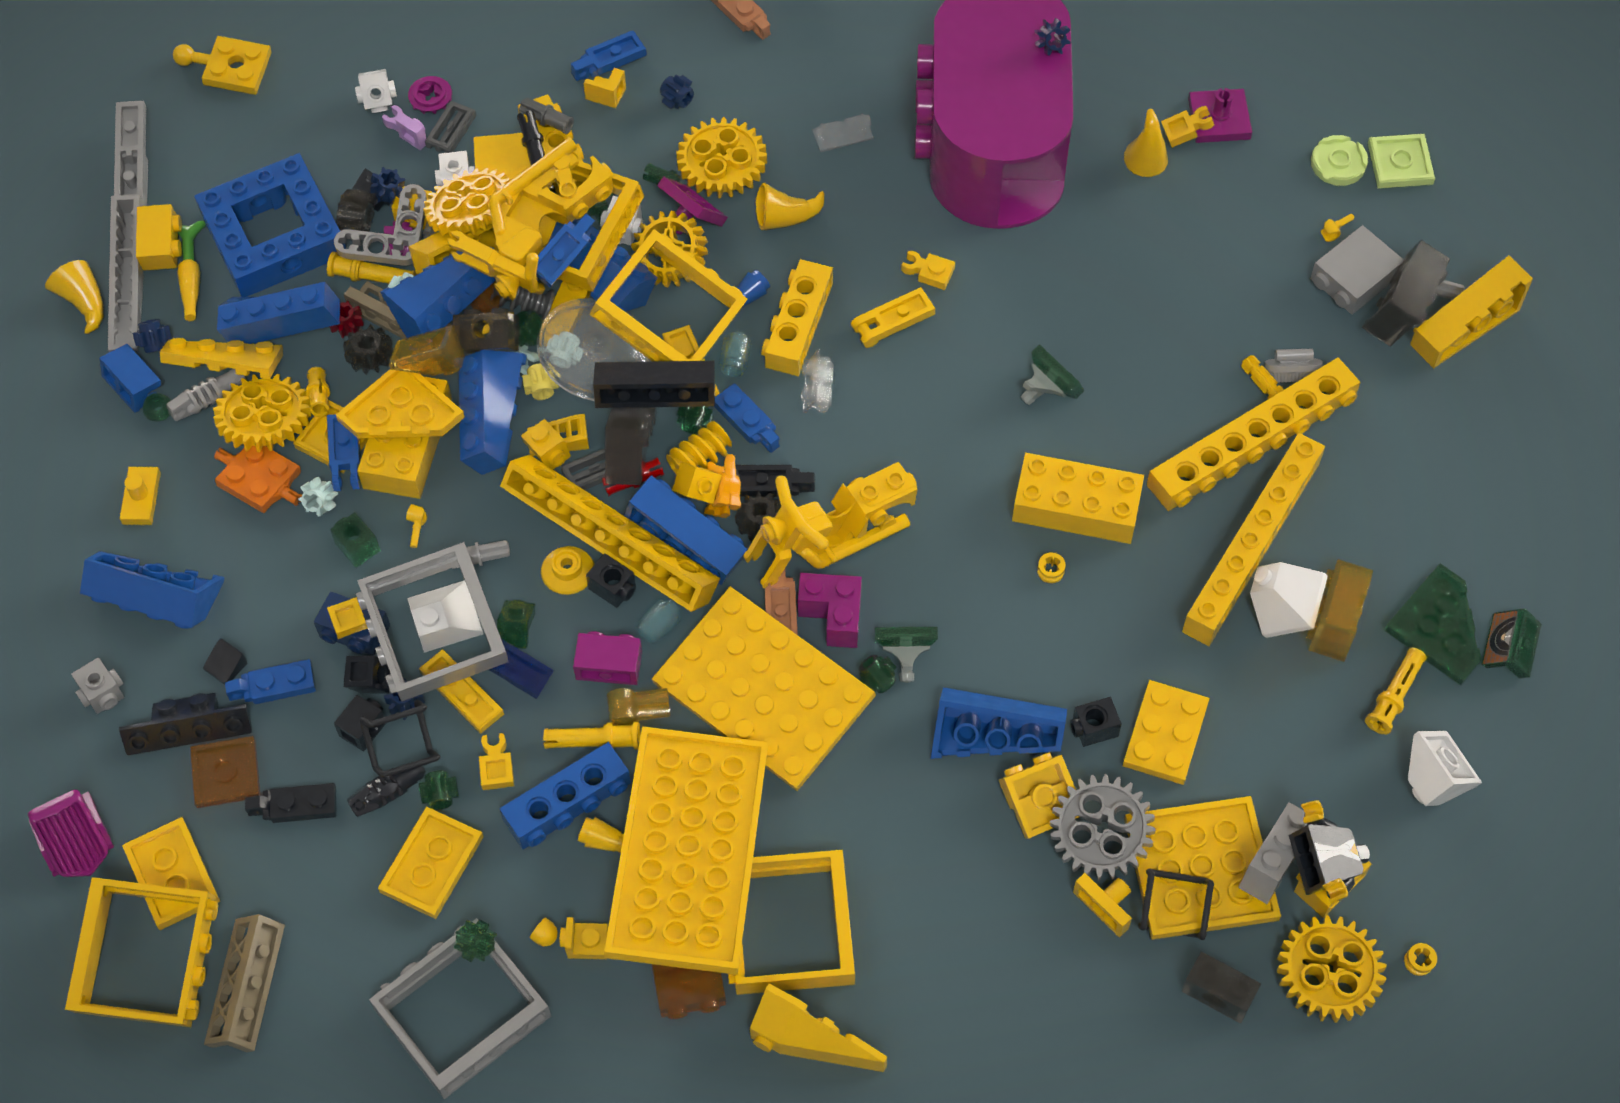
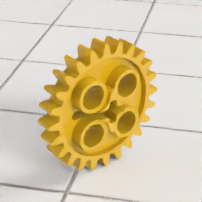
(721, 157)
(463, 202)
(262, 412)
(1327, 996)

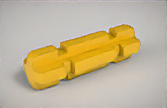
(1261, 376)

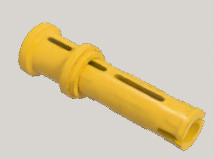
(362, 270)
(1391, 701)
(594, 737)

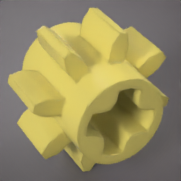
(538, 383)

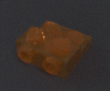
(687, 991)

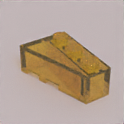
(1340, 610)

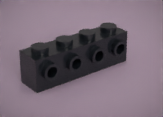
(654, 384)

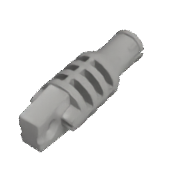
(200, 396)

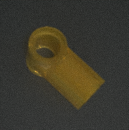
(630, 706)

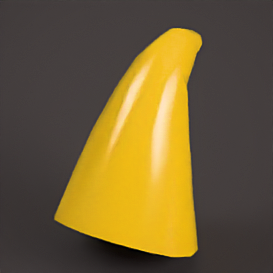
(1148, 152)
(779, 210)
(78, 286)

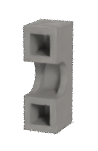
(1273, 857)

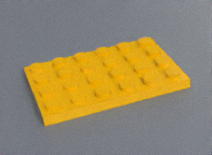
(764, 685)

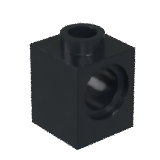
(605, 571)
(366, 675)
(1102, 711)
(349, 725)

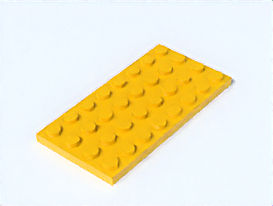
(687, 851)

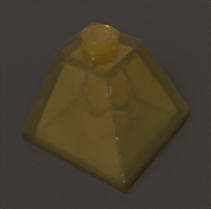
(429, 353)

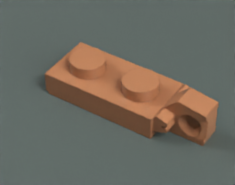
(746, 16)
(781, 602)

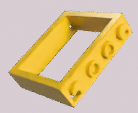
(611, 232)
(641, 337)
(806, 863)
(91, 943)

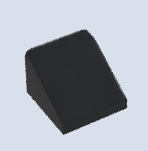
(224, 662)

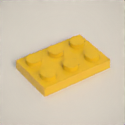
(1166, 732)
(170, 860)
(431, 862)

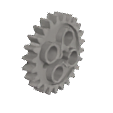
(1112, 800)

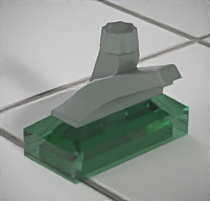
(1049, 378)
(906, 645)

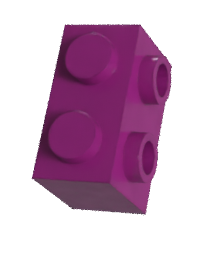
(607, 658)

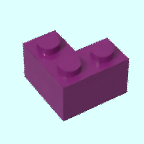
(836, 600)

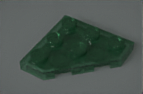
(1440, 624)

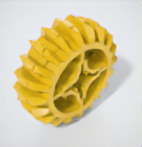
(669, 226)

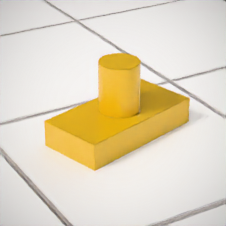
(140, 495)
(1105, 902)

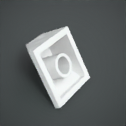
(1286, 598)
(445, 616)
(1439, 769)

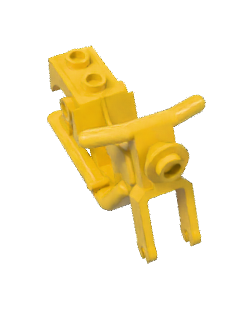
(518, 212)
(830, 536)

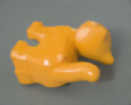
(728, 489)

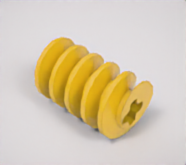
(700, 447)

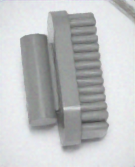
(1292, 364)

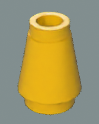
(600, 835)

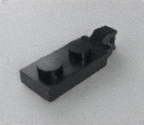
(763, 478)
(294, 803)

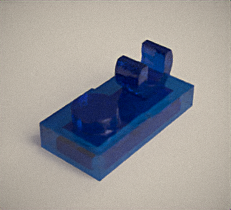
(523, 671)

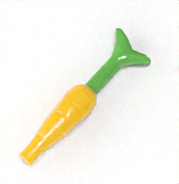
(189, 270)

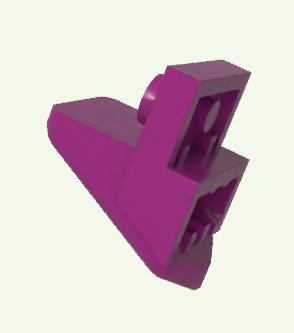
(70, 834)

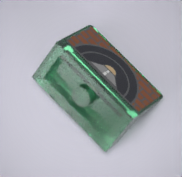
(1512, 642)

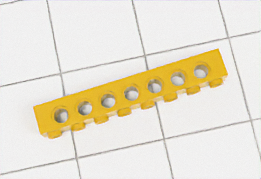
(1331, 378)
(610, 532)
(1253, 539)

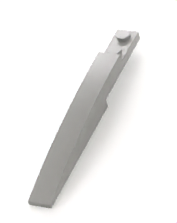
(130, 192)

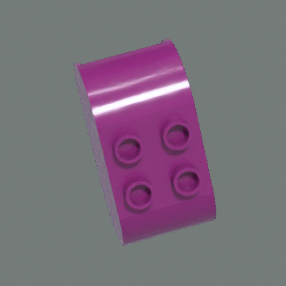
(995, 110)

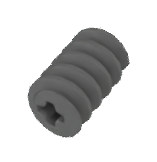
(528, 301)

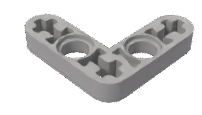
(398, 239)

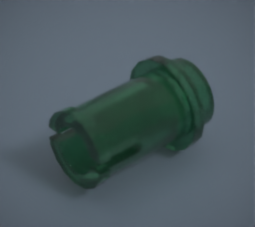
(656, 174)

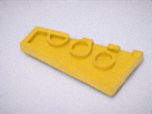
(235, 354)

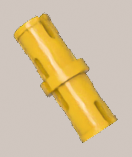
(318, 391)

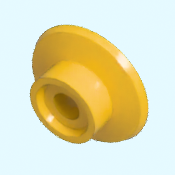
(566, 580)

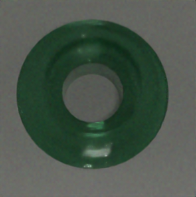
(154, 401)

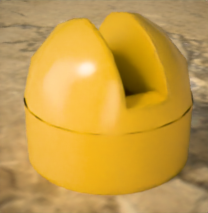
(545, 933)

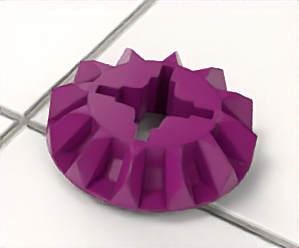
(424, 87)

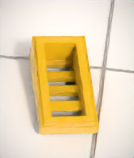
(570, 424)

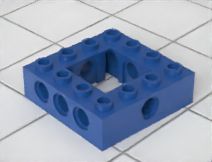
(281, 256)

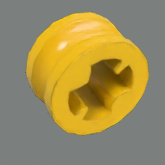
(1052, 558)
(1410, 957)

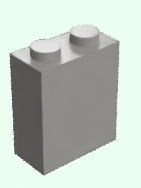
(1356, 269)

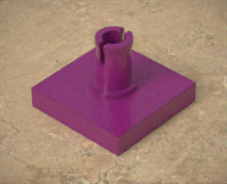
(1228, 113)
(691, 202)

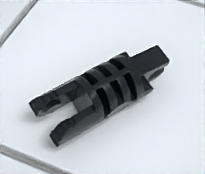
(383, 790)

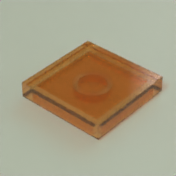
(225, 771)

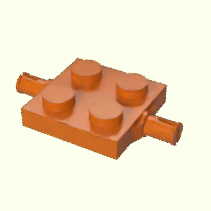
(258, 477)

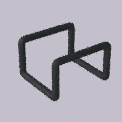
(419, 708)
(1143, 925)

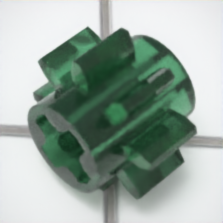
(529, 328)
(694, 418)
(878, 673)
(438, 790)
(475, 940)

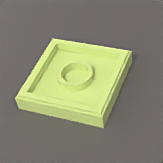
(1401, 161)

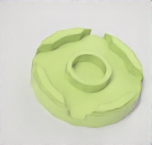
(1339, 160)

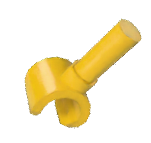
(1331, 229)
(419, 517)

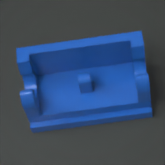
(129, 376)

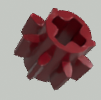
(349, 319)

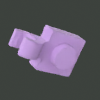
(409, 129)

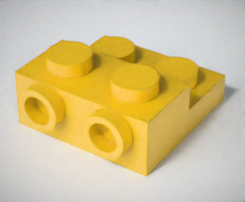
(1036, 791)

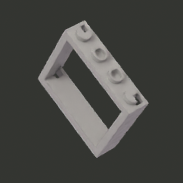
(412, 572)
(486, 1051)

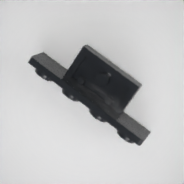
(185, 723)

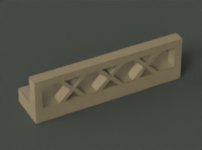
(374, 310)
(247, 983)

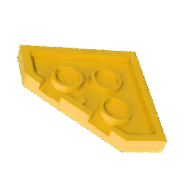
(400, 407)

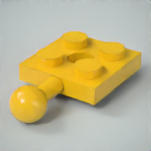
(224, 53)

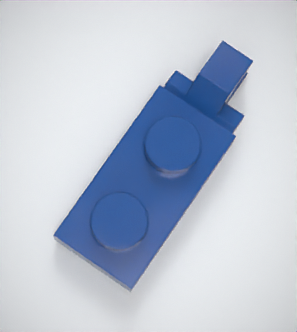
(608, 56)
(563, 250)
(747, 417)
(273, 683)

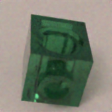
(359, 549)

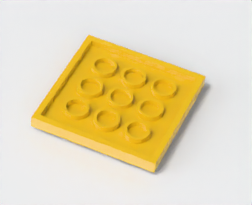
(1206, 842)

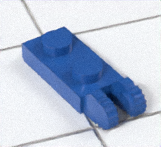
(343, 453)

